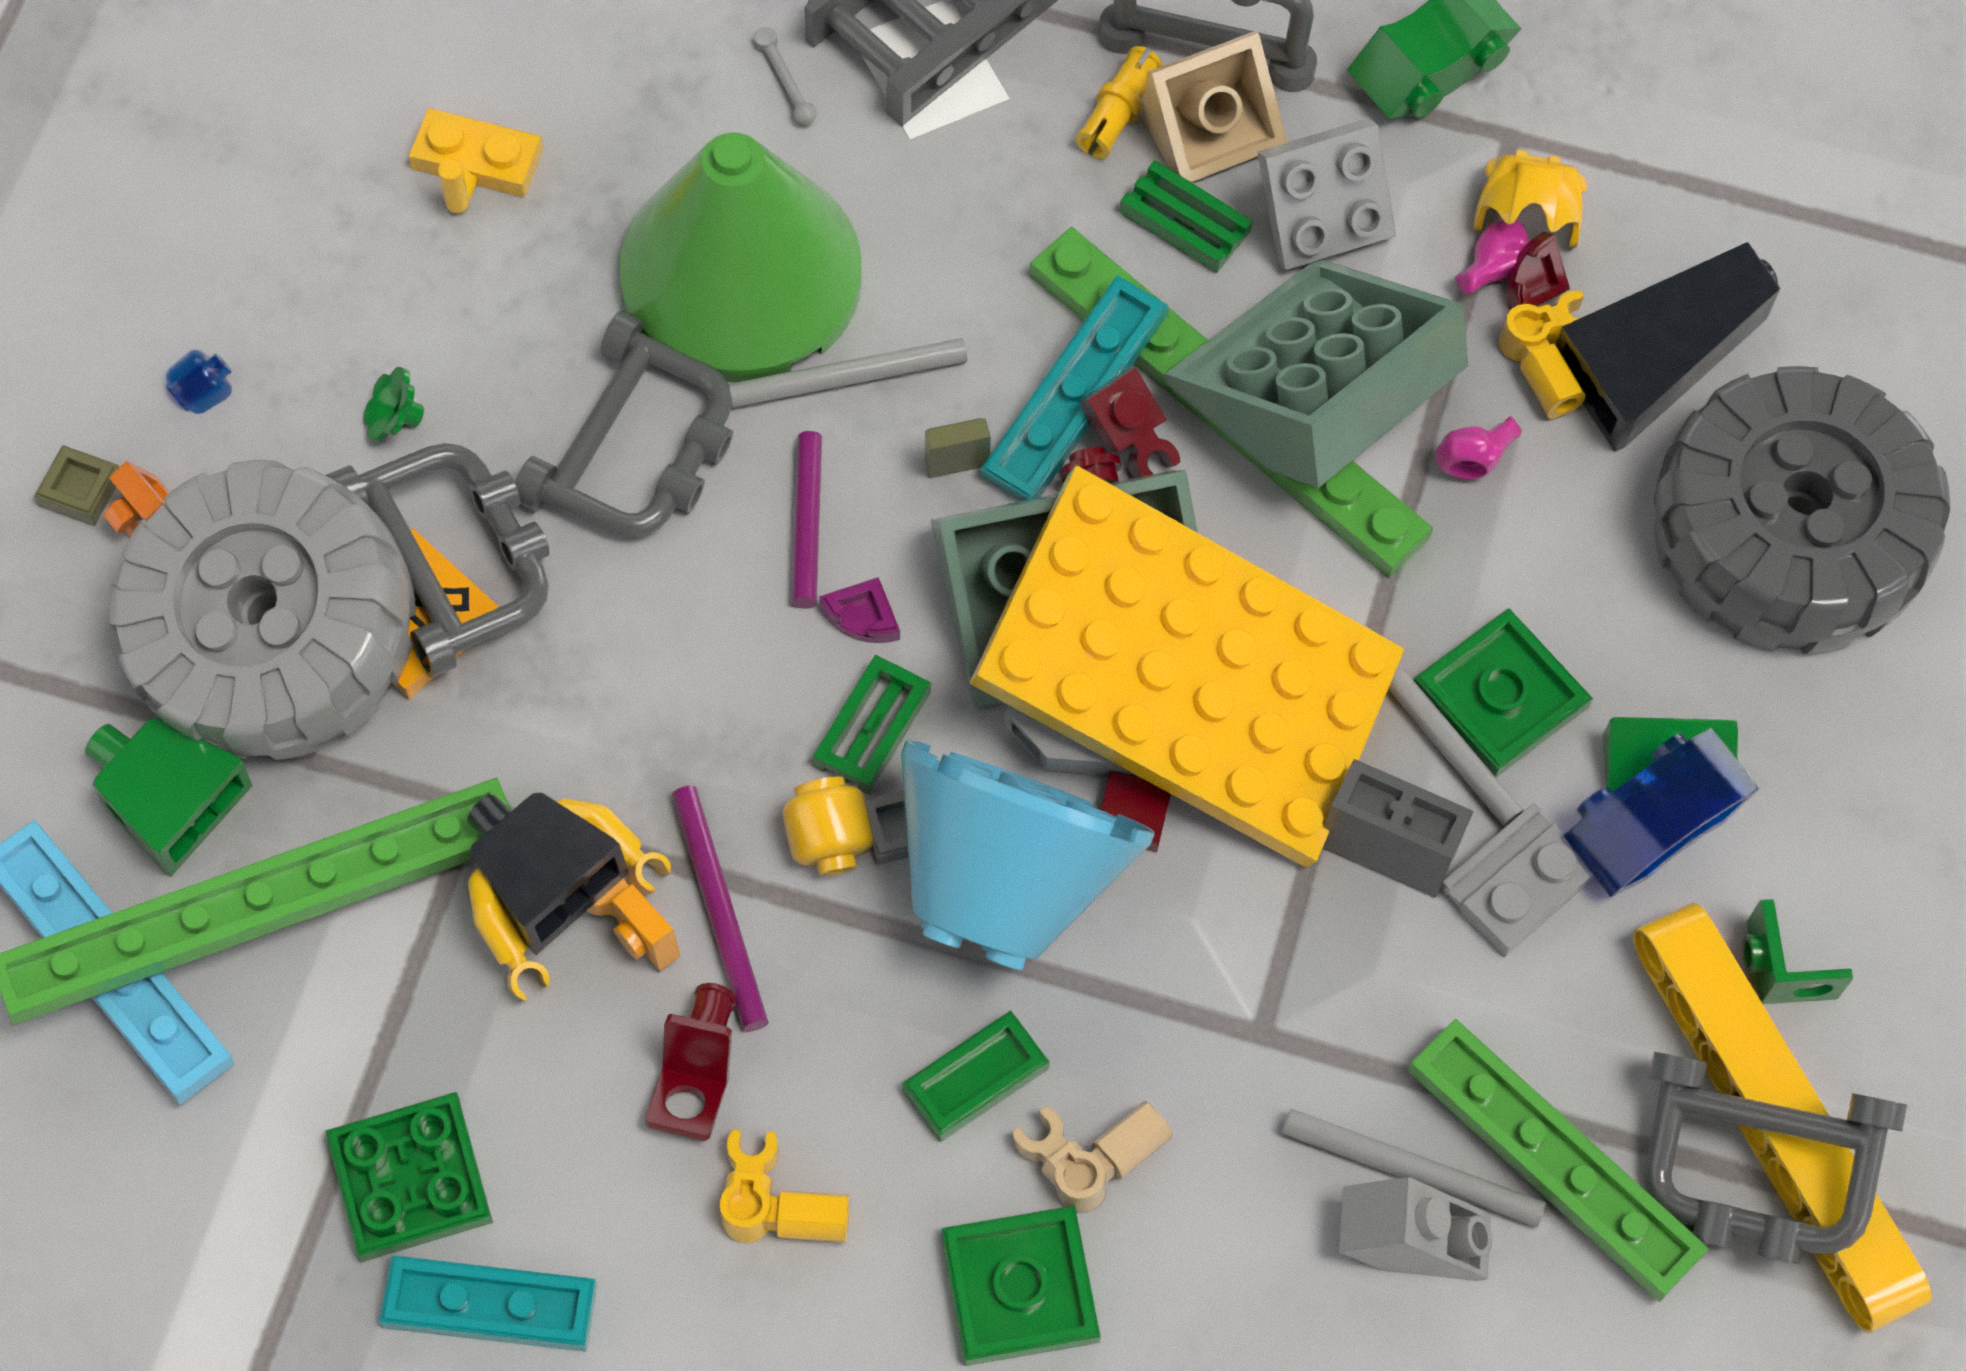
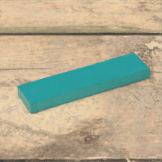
(1053, 417)

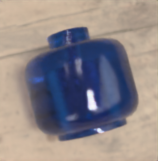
(199, 381)

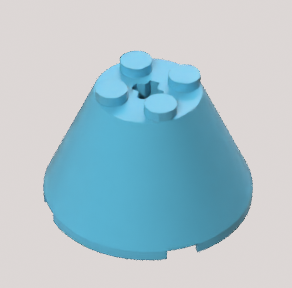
(1005, 854)

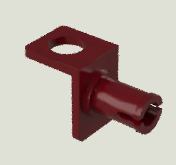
(695, 1062)

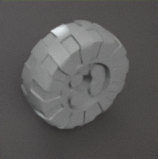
(222, 558)

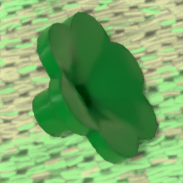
(392, 405)

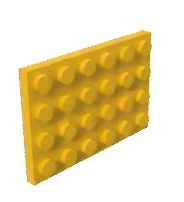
(1188, 666)

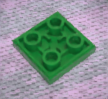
(408, 1177)

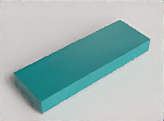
(488, 1303)

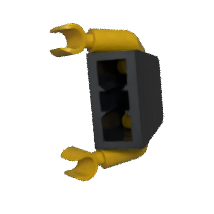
(545, 870)

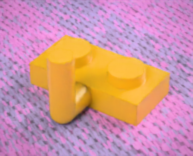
(472, 155)

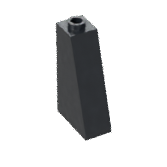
(1664, 339)

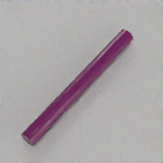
(720, 908)

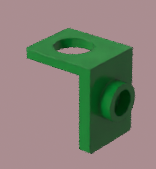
(1765, 959)

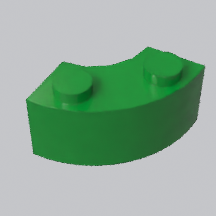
(1432, 54)

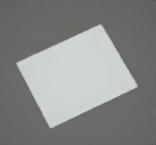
(968, 96)

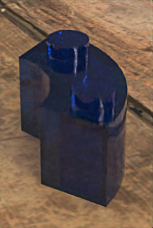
(1659, 810)

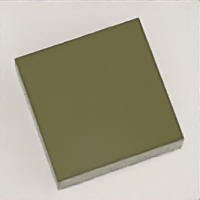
(957, 447)
(77, 485)

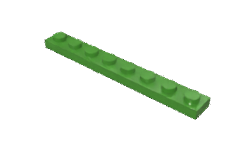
(1348, 503)
(240, 905)

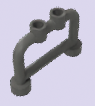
(1291, 58)
(678, 485)
(493, 499)
(1778, 1236)

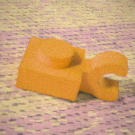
(640, 925)

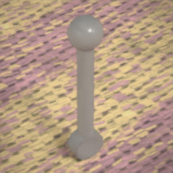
(766, 41)

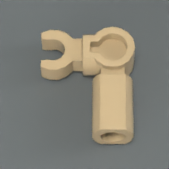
(1083, 1174)

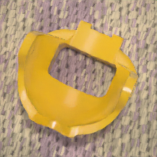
(1528, 179)

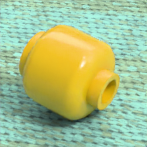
(828, 825)

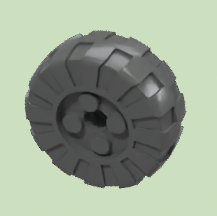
(1800, 509)

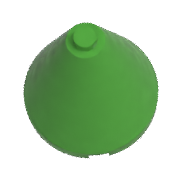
(741, 262)

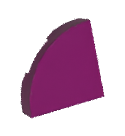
(862, 612)

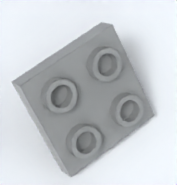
(1327, 193)

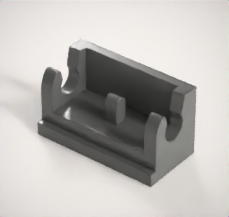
(1395, 827)

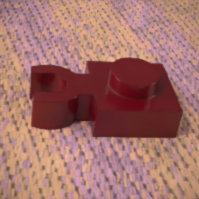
(1126, 418)

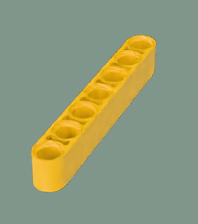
(1751, 1060)

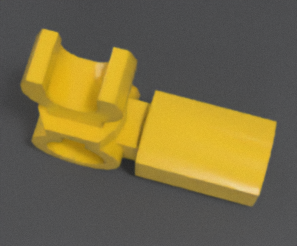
(1531, 338)
(751, 1211)

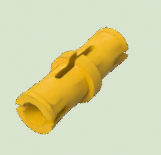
(1117, 103)

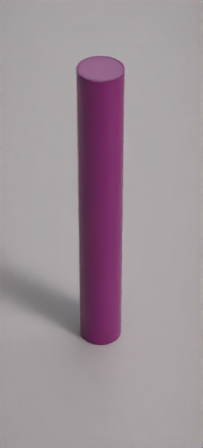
(807, 520)

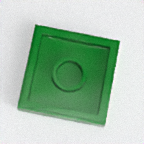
(1503, 691)
(1020, 1285)

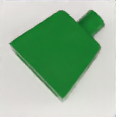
(165, 787)

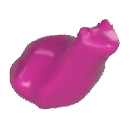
(1493, 255)
(1474, 450)

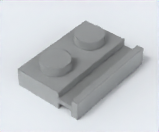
(1517, 880)

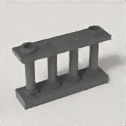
(948, 57)

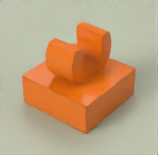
(141, 497)

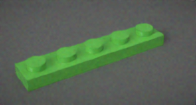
(1558, 1160)

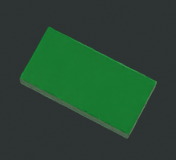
(975, 1076)

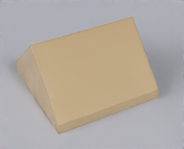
(1213, 108)

